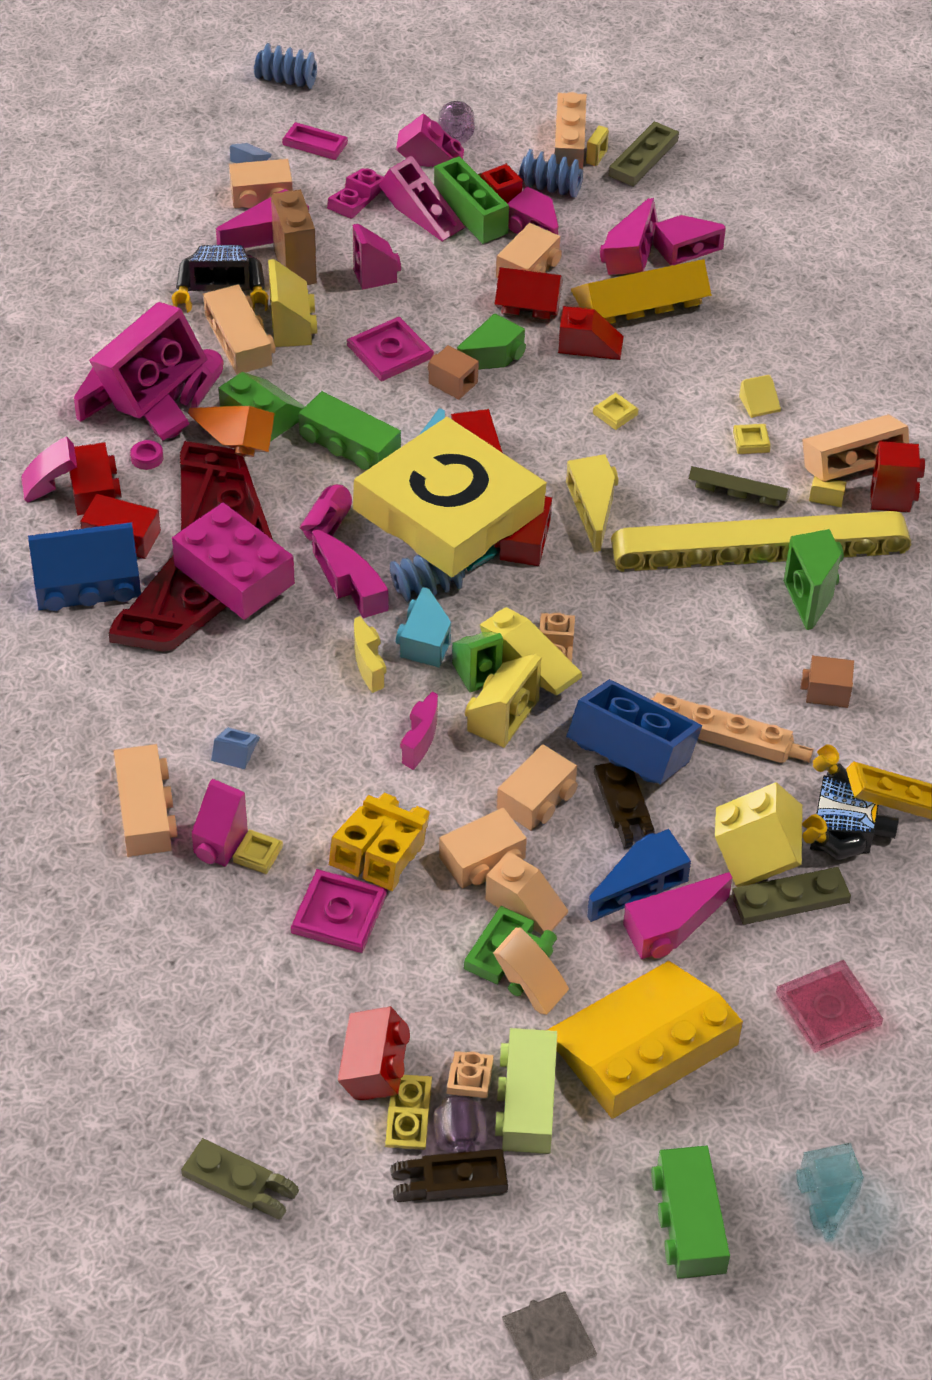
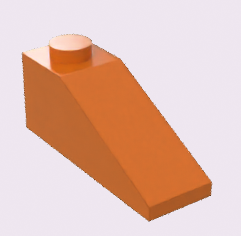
(237, 427)

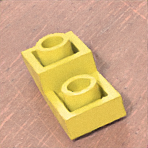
(366, 653)
(409, 1113)

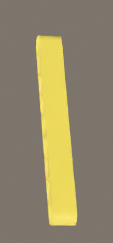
(754, 540)

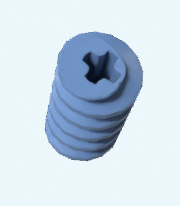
(286, 66)
(551, 174)
(420, 574)

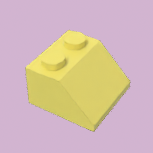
(290, 307)
(505, 700)
(760, 834)

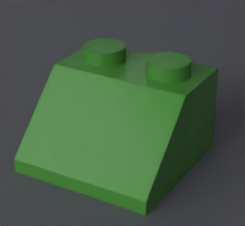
(262, 394)
(812, 573)

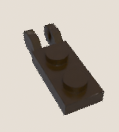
(623, 801)
(451, 1175)

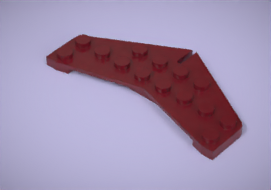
(173, 602)

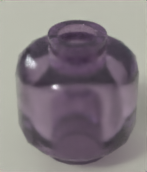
(457, 120)
(460, 1124)

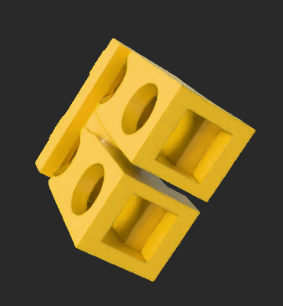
(379, 840)

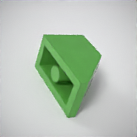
(495, 343)
(477, 658)

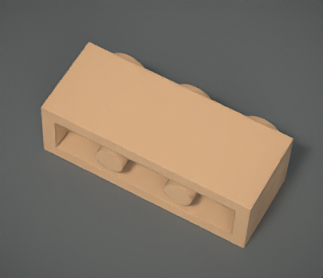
(570, 127)
(238, 329)
(851, 447)
(144, 800)

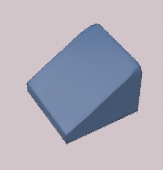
(247, 153)
(234, 747)

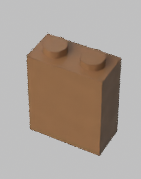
(294, 234)

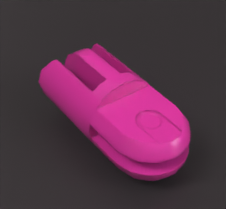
(200, 381)
(327, 511)

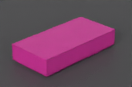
(315, 141)

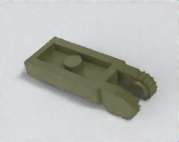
(238, 1178)

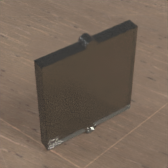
(549, 1336)

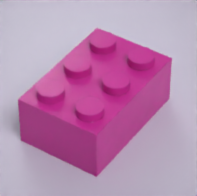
(148, 359)
(233, 560)

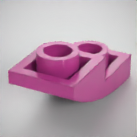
(358, 192)
(166, 418)
(51, 463)
(423, 728)

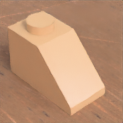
(525, 891)

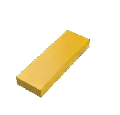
(890, 789)

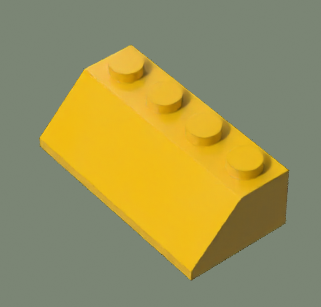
(645, 291)

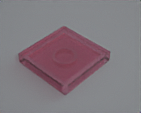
(829, 1006)

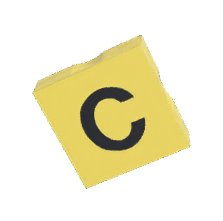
(449, 496)

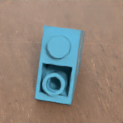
(426, 632)

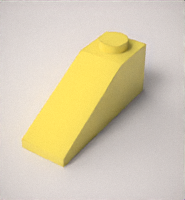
(592, 489)
(525, 639)

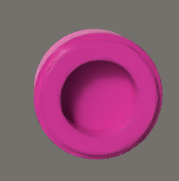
(146, 454)

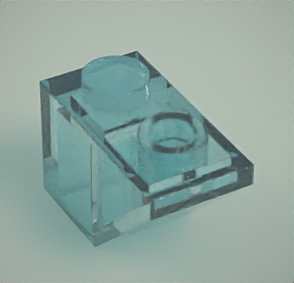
(833, 1185)

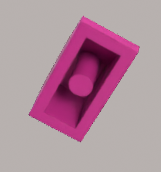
(687, 238)
(373, 259)
(220, 823)

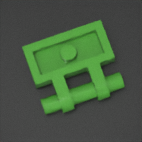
(481, 957)

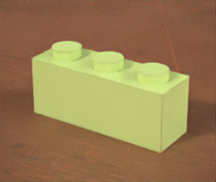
(527, 1090)

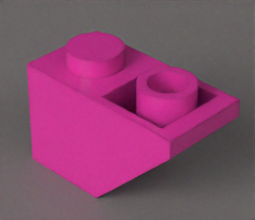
(427, 142)
(532, 208)

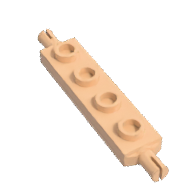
(738, 731)

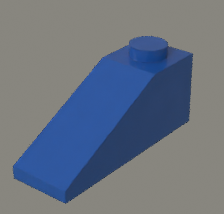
(645, 870)

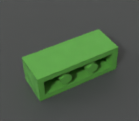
(472, 199)
(347, 431)
(690, 1212)

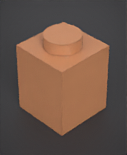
(453, 372)
(828, 681)

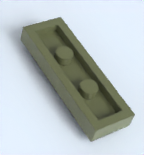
(643, 153)
(739, 486)
(790, 895)

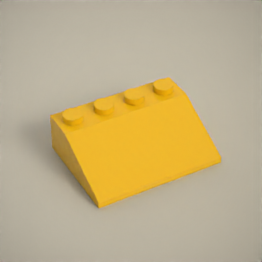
(646, 1036)

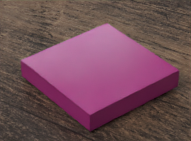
(390, 348)
(339, 911)

